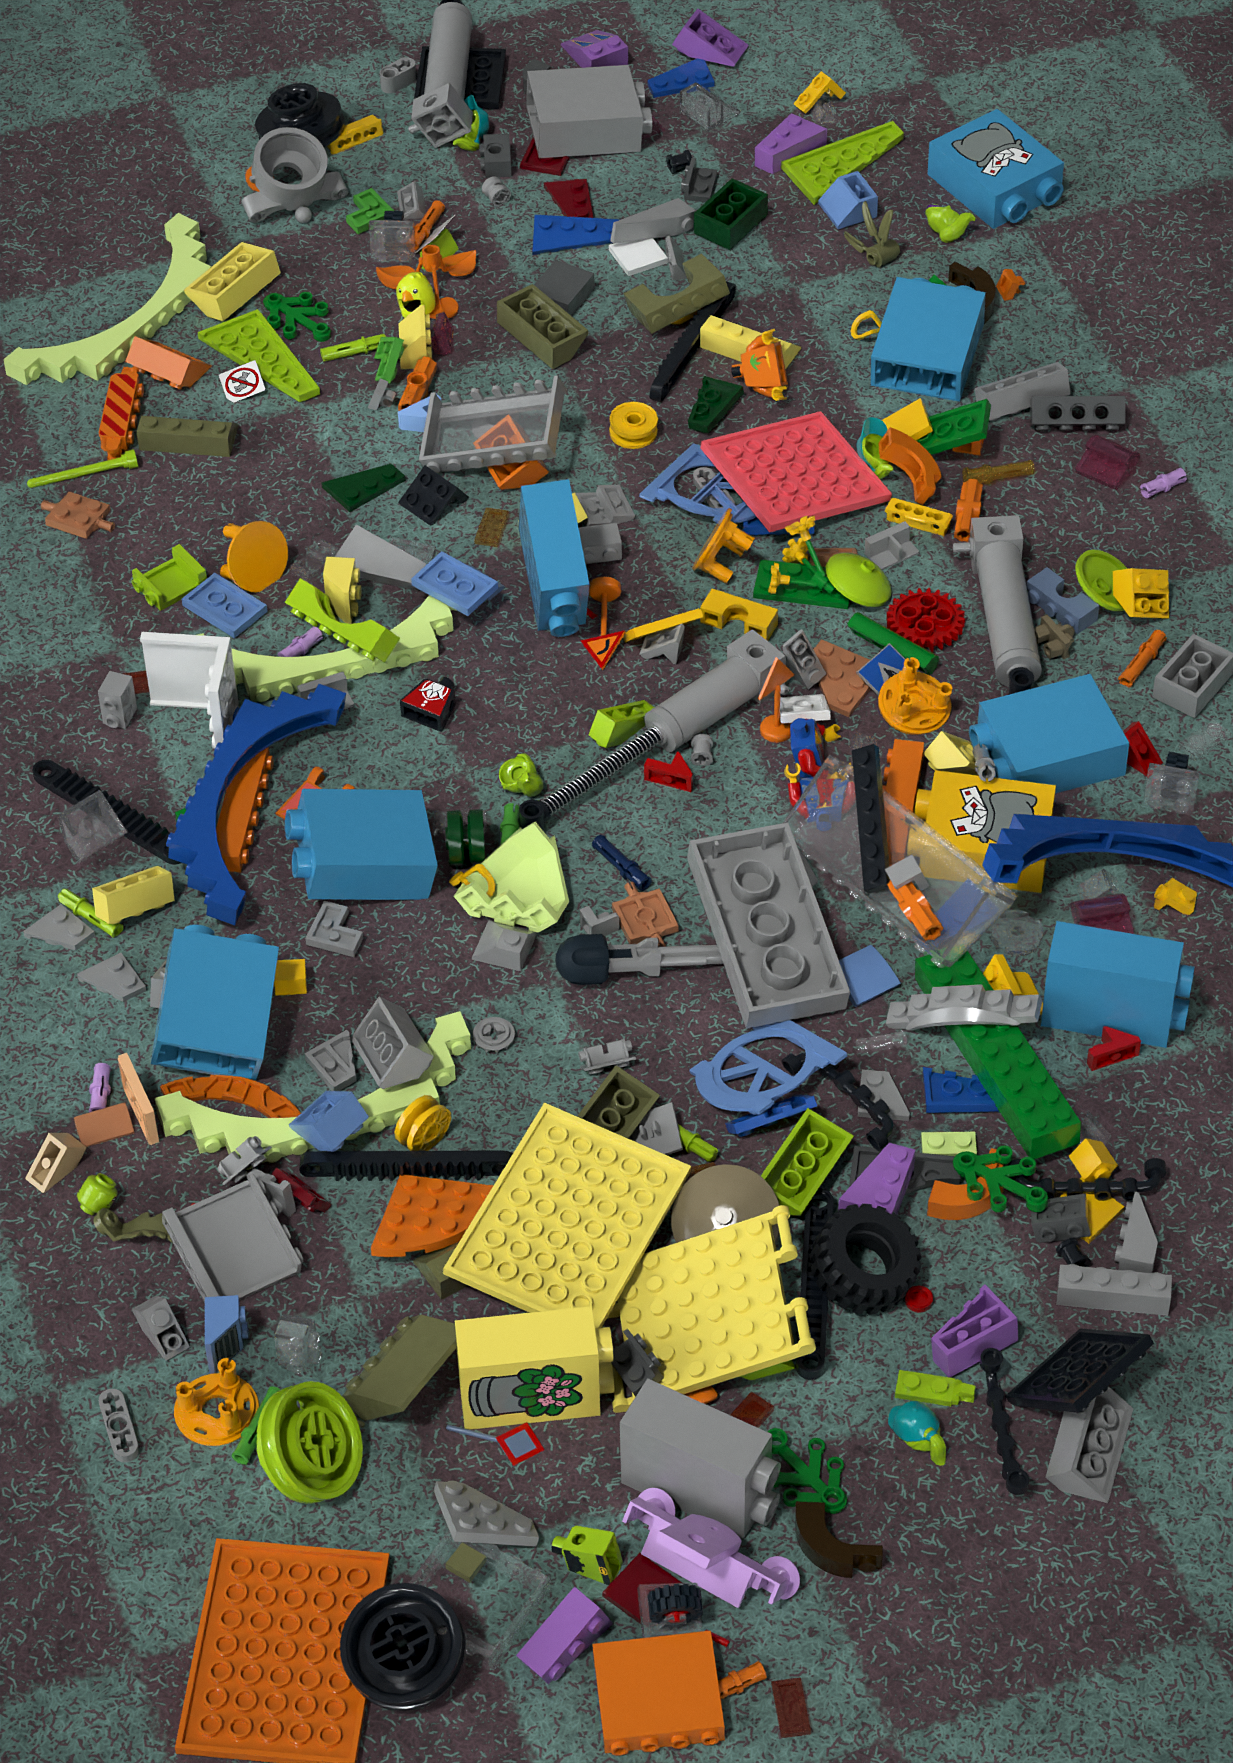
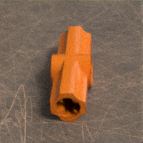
(418, 382)
(967, 507)
(917, 910)

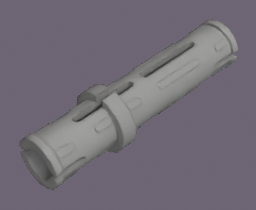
(984, 763)

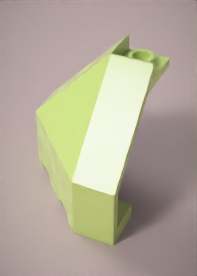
(526, 880)

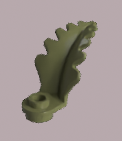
(143, 1225)

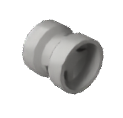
(496, 191)

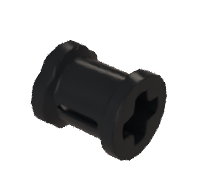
(678, 161)
(1071, 1253)

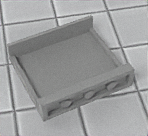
(233, 1242)

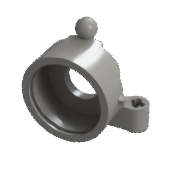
(301, 152)

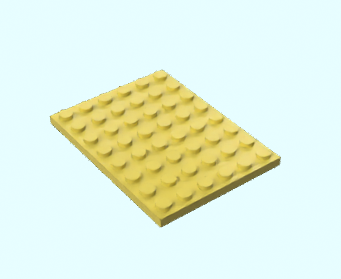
(567, 1217)

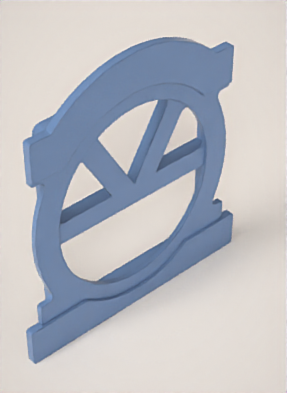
(663, 489)
(711, 1078)

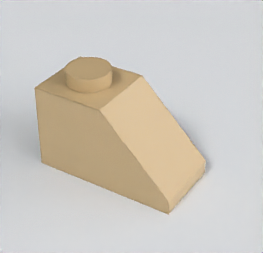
(55, 1160)

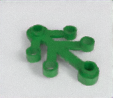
(276, 302)
(999, 1177)
(809, 1475)

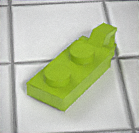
(933, 1389)

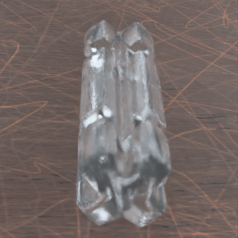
(881, 1042)

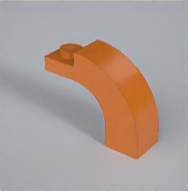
(914, 460)
(951, 1200)

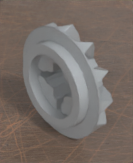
(503, 1029)

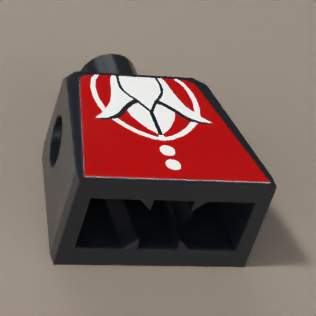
(429, 703)

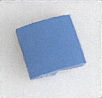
(867, 975)

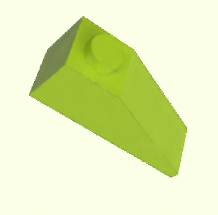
(618, 723)

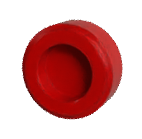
(919, 1299)

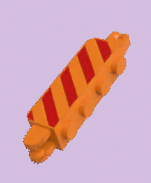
(119, 412)

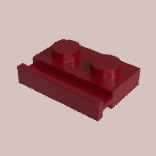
(310, 1198)

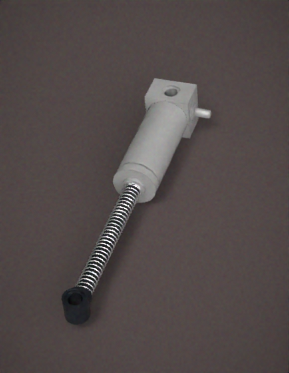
(677, 718)

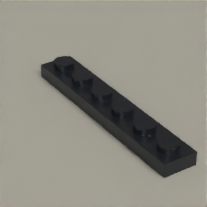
(871, 818)

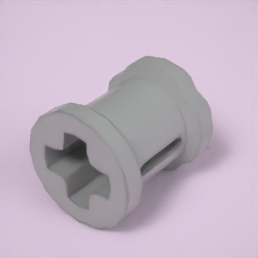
(702, 750)

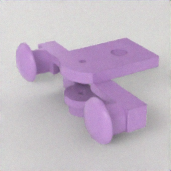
(707, 1552)

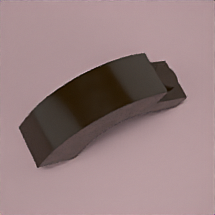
(976, 279)
(827, 1551)

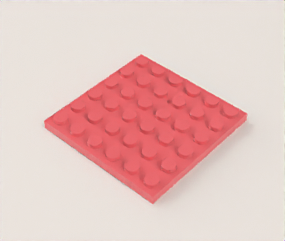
(795, 471)

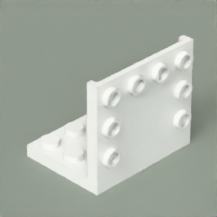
(192, 674)

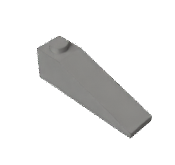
(660, 221)

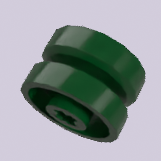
(465, 837)

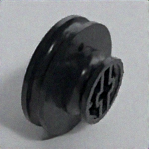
(304, 109)
(387, 1624)

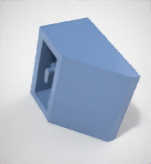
(845, 200)

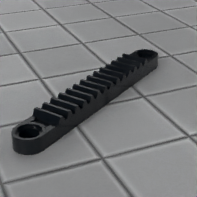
(687, 346)
(75, 789)
(397, 1163)
(816, 1300)

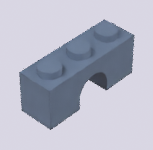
(1047, 591)

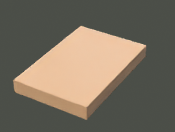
(138, 1099)

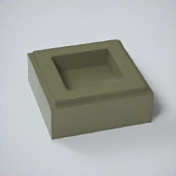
(466, 1562)

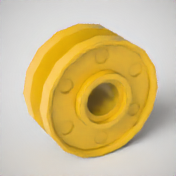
(633, 425)
(422, 1124)

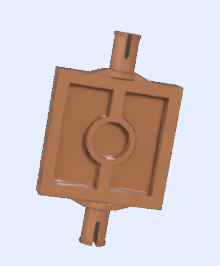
(77, 515)
(644, 915)

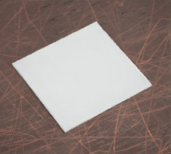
(434, 234)

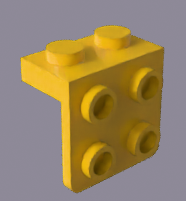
(1002, 978)

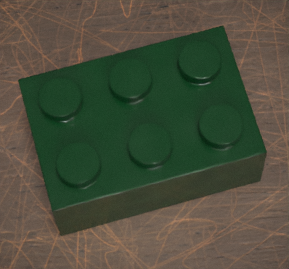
(730, 214)

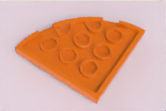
(427, 1215)

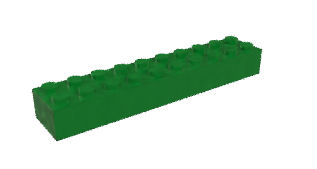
(1007, 1068)

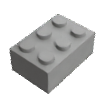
(1193, 675)

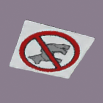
(242, 382)

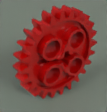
(926, 618)

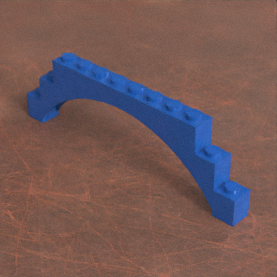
(250, 733)
(1040, 837)

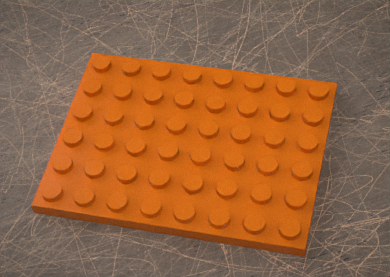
(269, 1656)

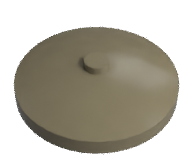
(719, 1199)

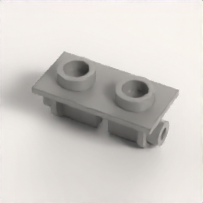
(616, 1055)
(251, 1155)

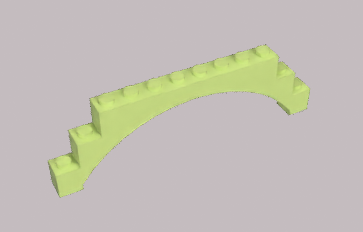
(103, 351)
(270, 675)
(384, 1106)

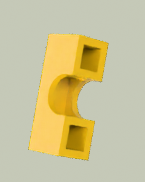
(723, 607)

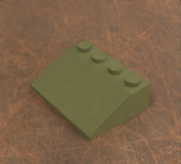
(401, 1367)

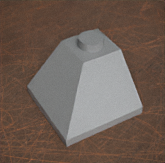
(504, 945)

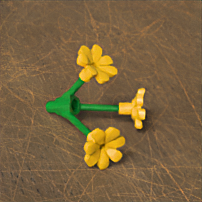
(798, 553)

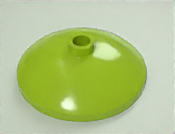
(1095, 577)
(858, 579)

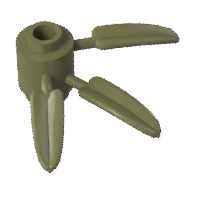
(885, 249)

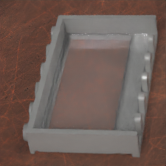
(492, 428)

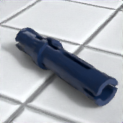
(628, 868)

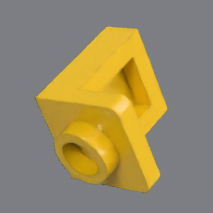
(1175, 895)

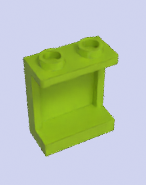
(170, 580)

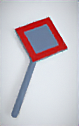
(517, 1443)

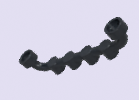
(860, 1096)
(1153, 1168)
(1016, 1479)

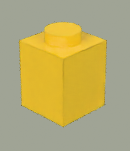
(290, 977)
(1093, 1160)

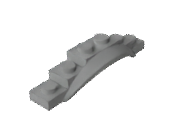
(963, 1006)

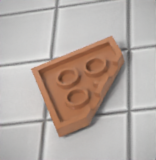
(841, 684)

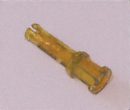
(986, 473)

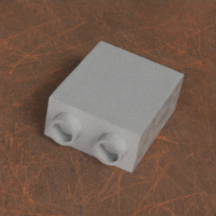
(586, 111)
(699, 1458)

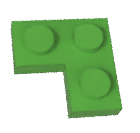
(371, 208)
(388, 352)

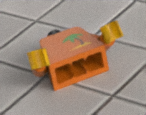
(763, 366)

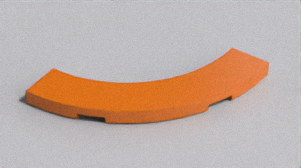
(234, 1089)

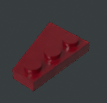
(571, 197)

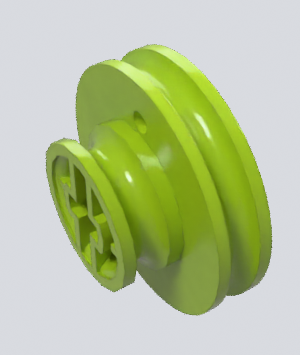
(309, 1449)

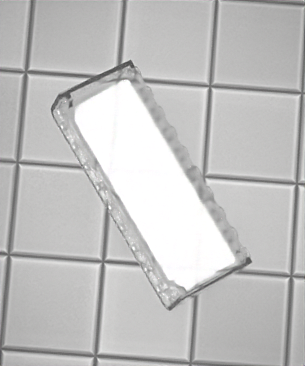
(958, 889)

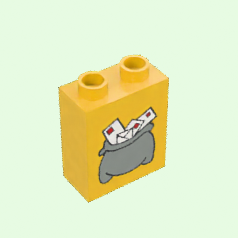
(976, 810)

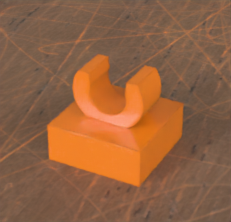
(1009, 284)

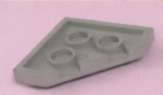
(481, 1519)

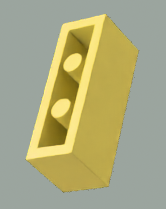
(133, 895)

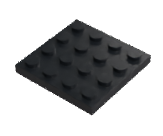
(483, 75)
(1080, 1370)

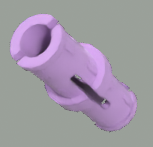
(1163, 483)
(302, 644)
(100, 1087)

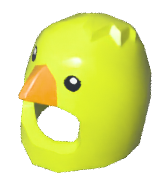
(415, 287)

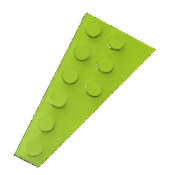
(819, 168)
(253, 338)

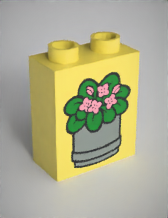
(532, 1367)

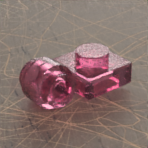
(443, 335)

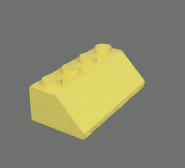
(233, 280)
(732, 339)

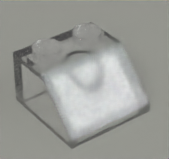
(90, 826)

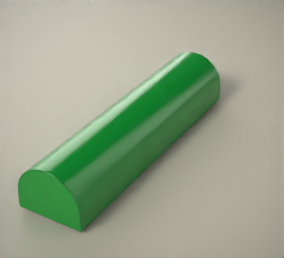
(882, 636)

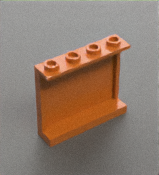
(658, 1692)

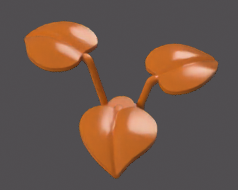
(432, 260)

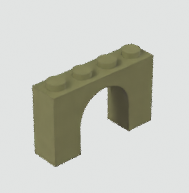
(657, 312)

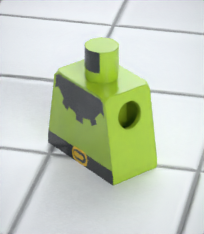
(590, 1553)

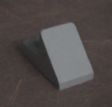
(664, 642)

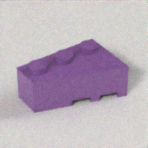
(788, 140)
(883, 1180)
(980, 1326)
(564, 1636)

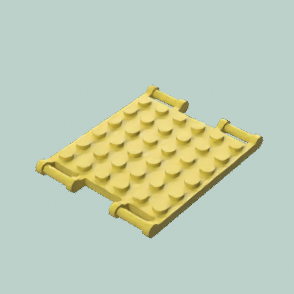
(714, 1306)

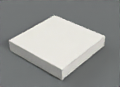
(638, 255)
(804, 707)

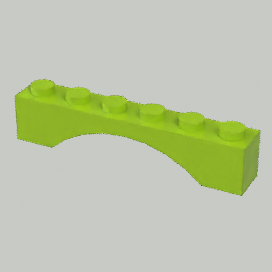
(368, 635)

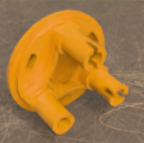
(725, 535)
(255, 555)
(914, 700)
(233, 1416)

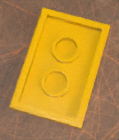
(663, 624)

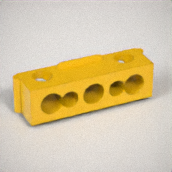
(357, 133)
(918, 516)

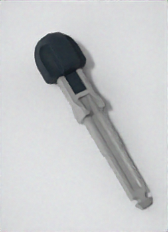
(589, 958)

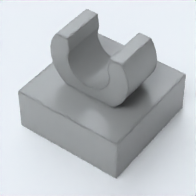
(381, 396)

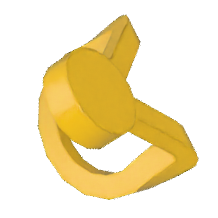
(868, 314)
(461, 877)

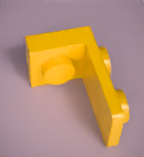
(815, 90)

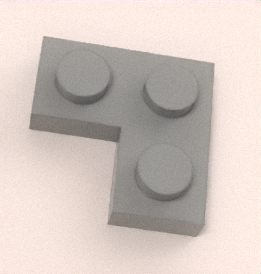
(328, 931)

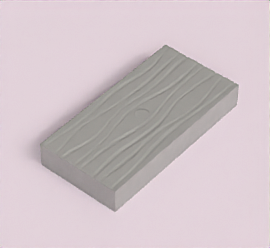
(767, 925)

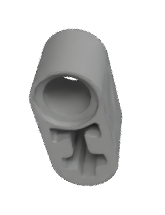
(398, 75)

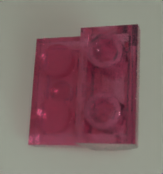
(1106, 462)
(1103, 912)

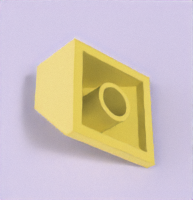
(951, 754)

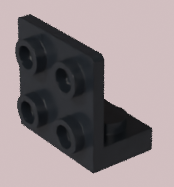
(430, 496)

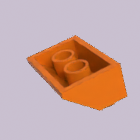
(165, 363)
(518, 474)

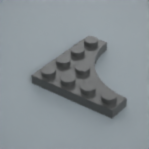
(926, 1168)

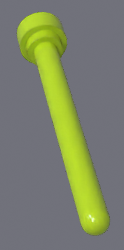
(127, 460)

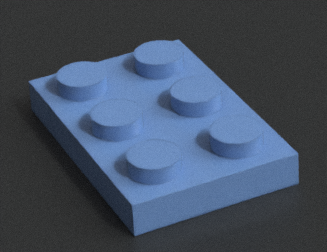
(454, 583)
(224, 605)

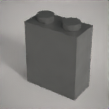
(566, 285)

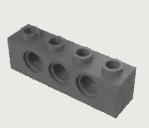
(1112, 405)

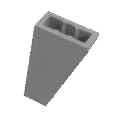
(380, 559)

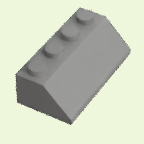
(391, 1045)
(1090, 1447)

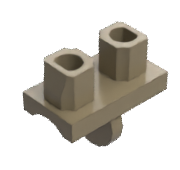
(1058, 637)

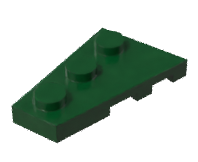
(713, 403)
(363, 486)

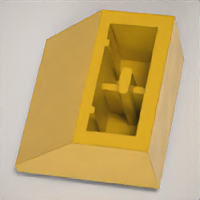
(1142, 592)

